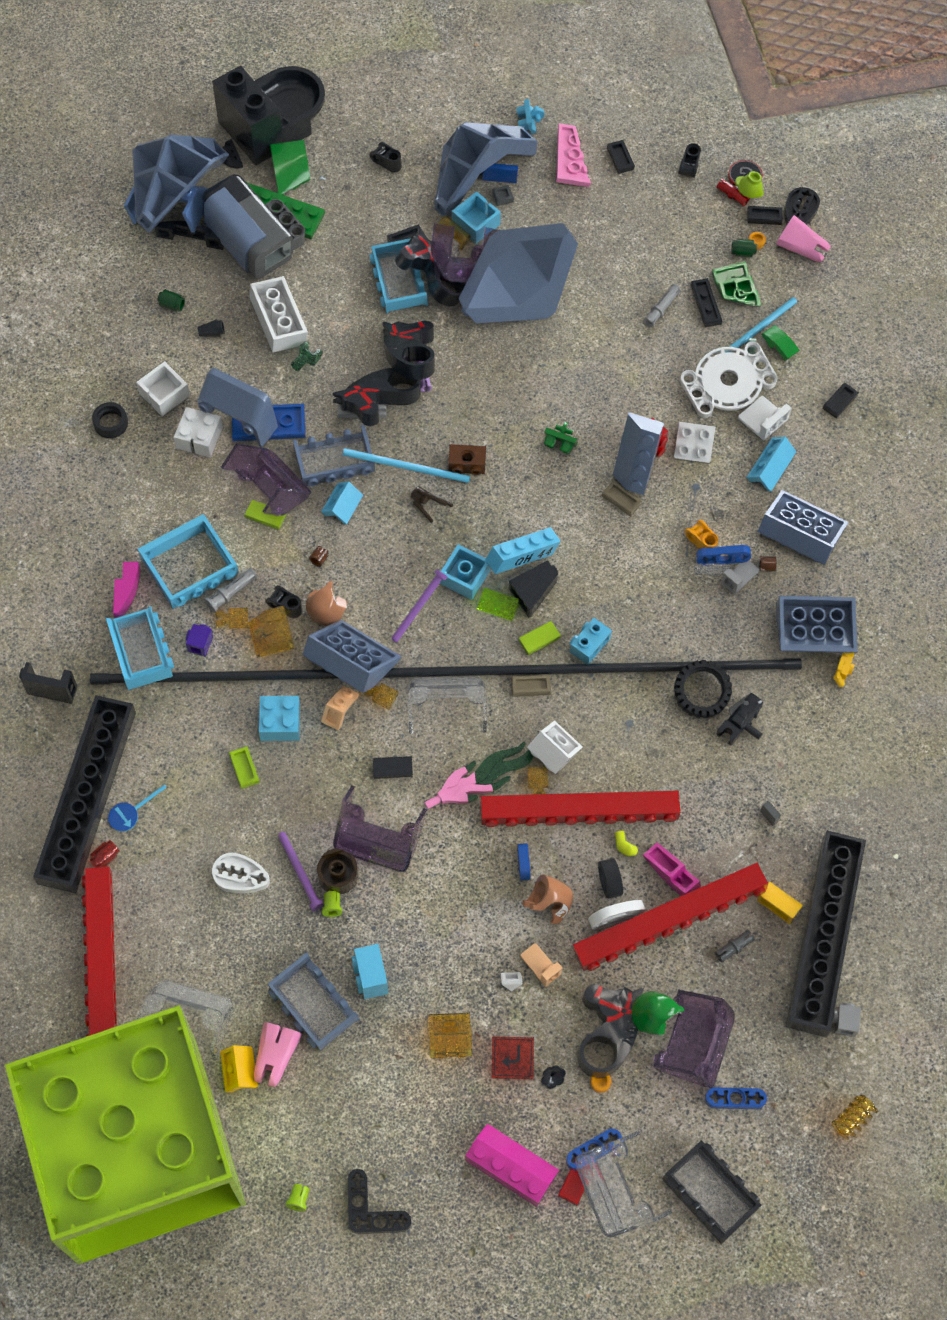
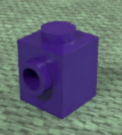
(199, 639)

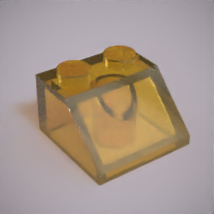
(271, 632)
(450, 1035)

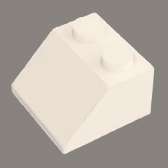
(554, 747)

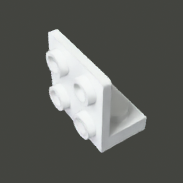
(764, 417)
(694, 442)

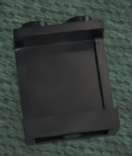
(49, 688)

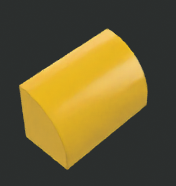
(780, 903)

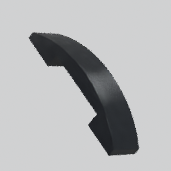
(171, 228)

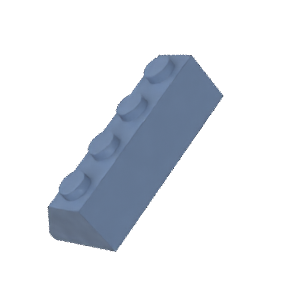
(637, 452)

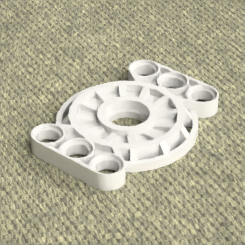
(720, 395)

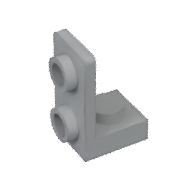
(739, 577)

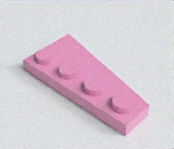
(570, 163)

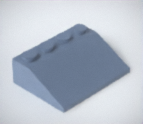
(802, 527)
(817, 624)
(350, 655)

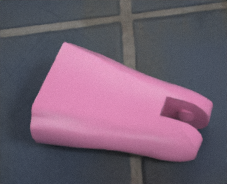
(802, 240)
(275, 1052)

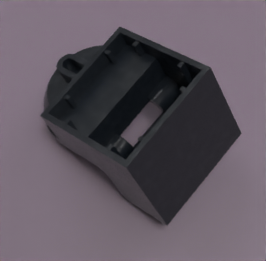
(267, 109)

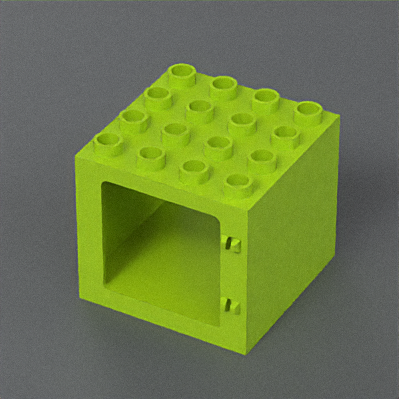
(124, 1136)

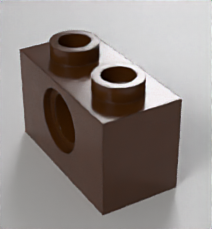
(475, 454)

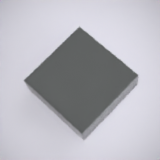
(503, 195)
(770, 813)

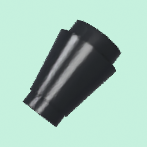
(211, 329)

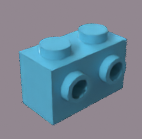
(590, 640)

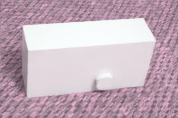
(278, 314)

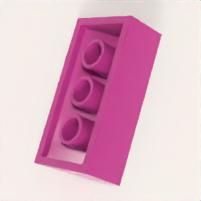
(511, 1165)

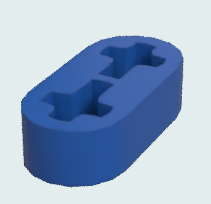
(523, 862)

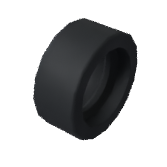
(106, 408)
(610, 878)

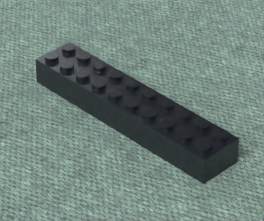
(85, 794)
(826, 934)

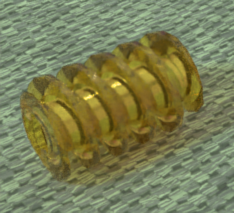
(854, 1116)

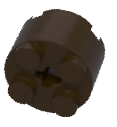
(337, 860)

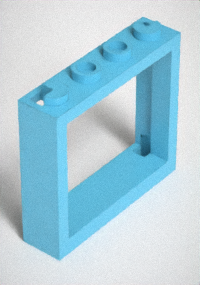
(173, 539)

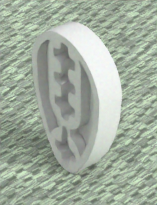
(240, 863)
(616, 914)

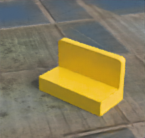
(238, 1068)

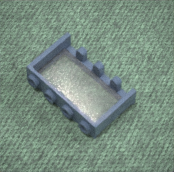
(325, 460)
(312, 1002)

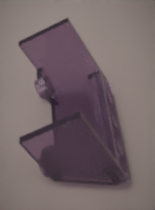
(454, 268)
(270, 476)
(374, 842)

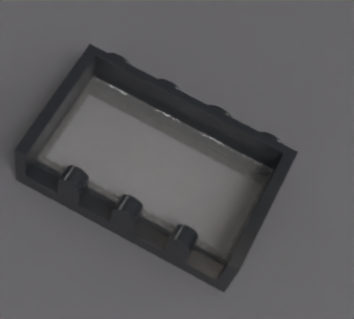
(712, 1191)

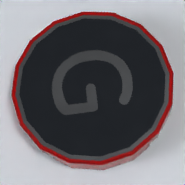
(742, 168)

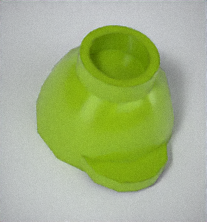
(750, 185)

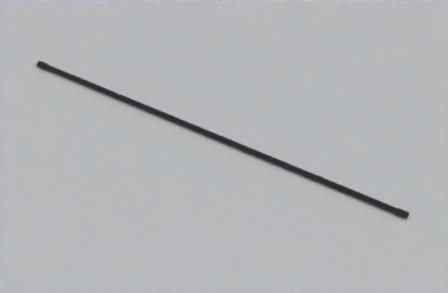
(785, 664)

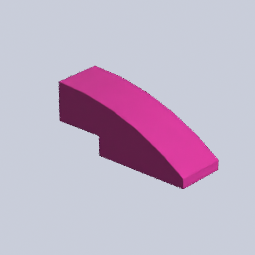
(126, 588)
(671, 870)

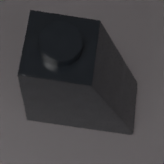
(534, 586)

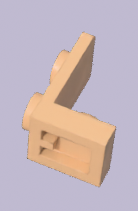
(337, 707)
(541, 964)

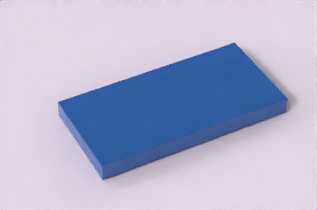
(289, 420)

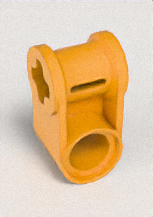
(701, 534)

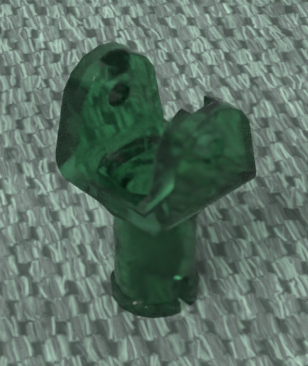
(306, 356)

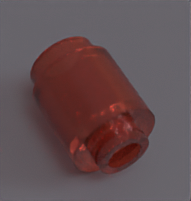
(104, 854)

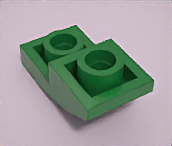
(781, 341)

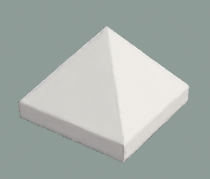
(511, 980)

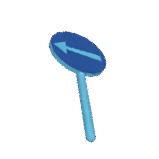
(124, 815)

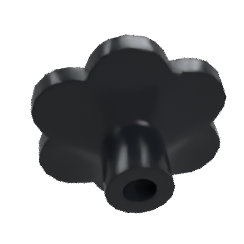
(553, 1076)

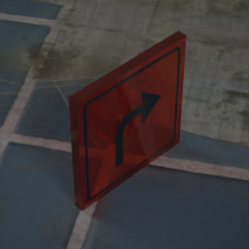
(512, 1058)

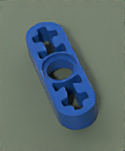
(734, 553)
(741, 1091)
(596, 1140)

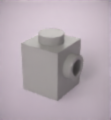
(847, 1019)

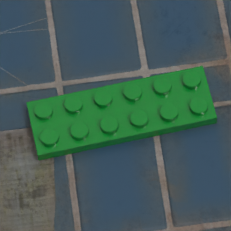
(307, 214)

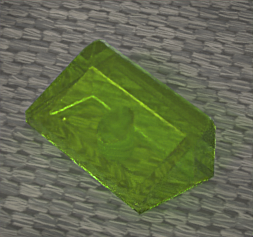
(498, 604)

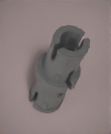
(734, 946)

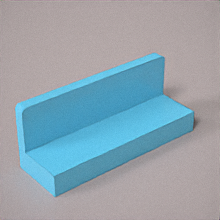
(772, 462)

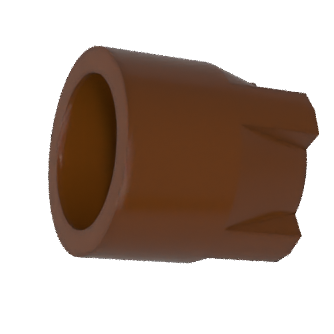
(319, 556)
(767, 563)

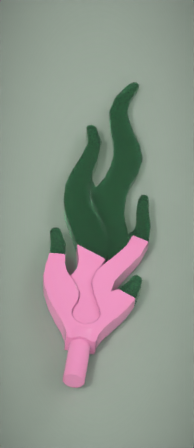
(481, 781)

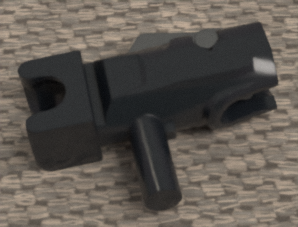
(740, 718)

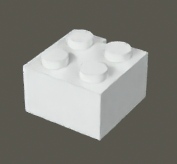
(163, 388)
(201, 429)

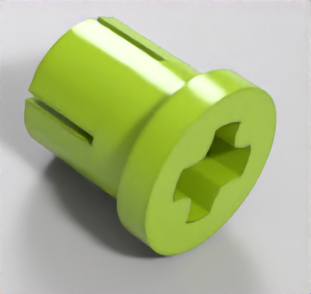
(332, 904)
(298, 1198)

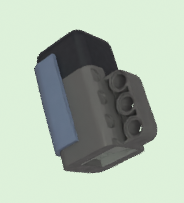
(250, 228)

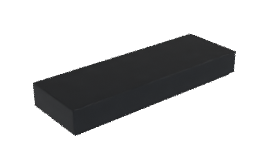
(706, 302)

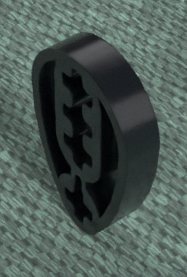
(794, 201)

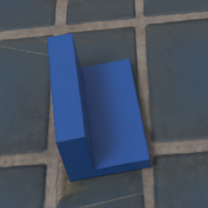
(501, 173)

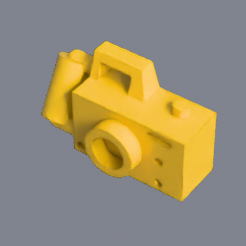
(844, 668)

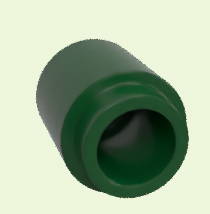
(743, 248)
(171, 300)

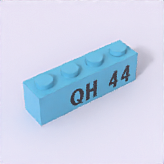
(522, 550)

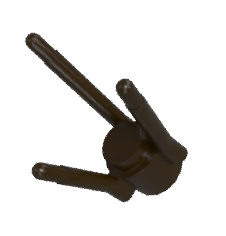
(422, 496)

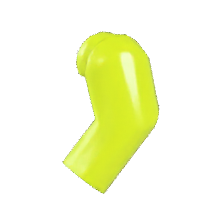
(623, 846)

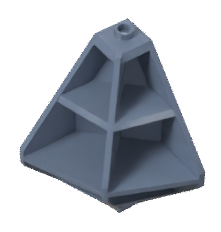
(471, 152)
(168, 170)
(519, 274)

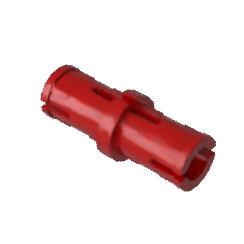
(732, 192)

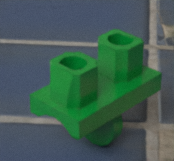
(568, 441)

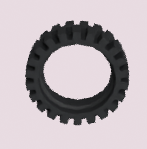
(719, 673)

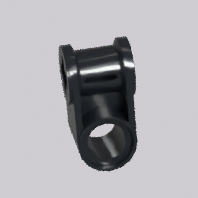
(387, 157)
(690, 160)
(284, 598)

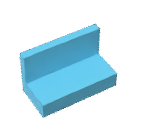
(342, 502)

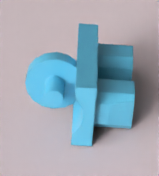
(530, 114)

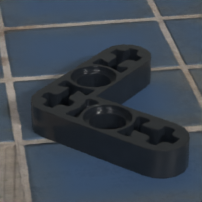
(362, 1212)

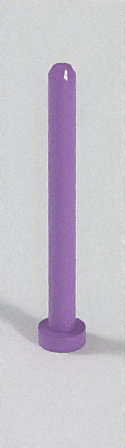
(419, 604)
(316, 903)

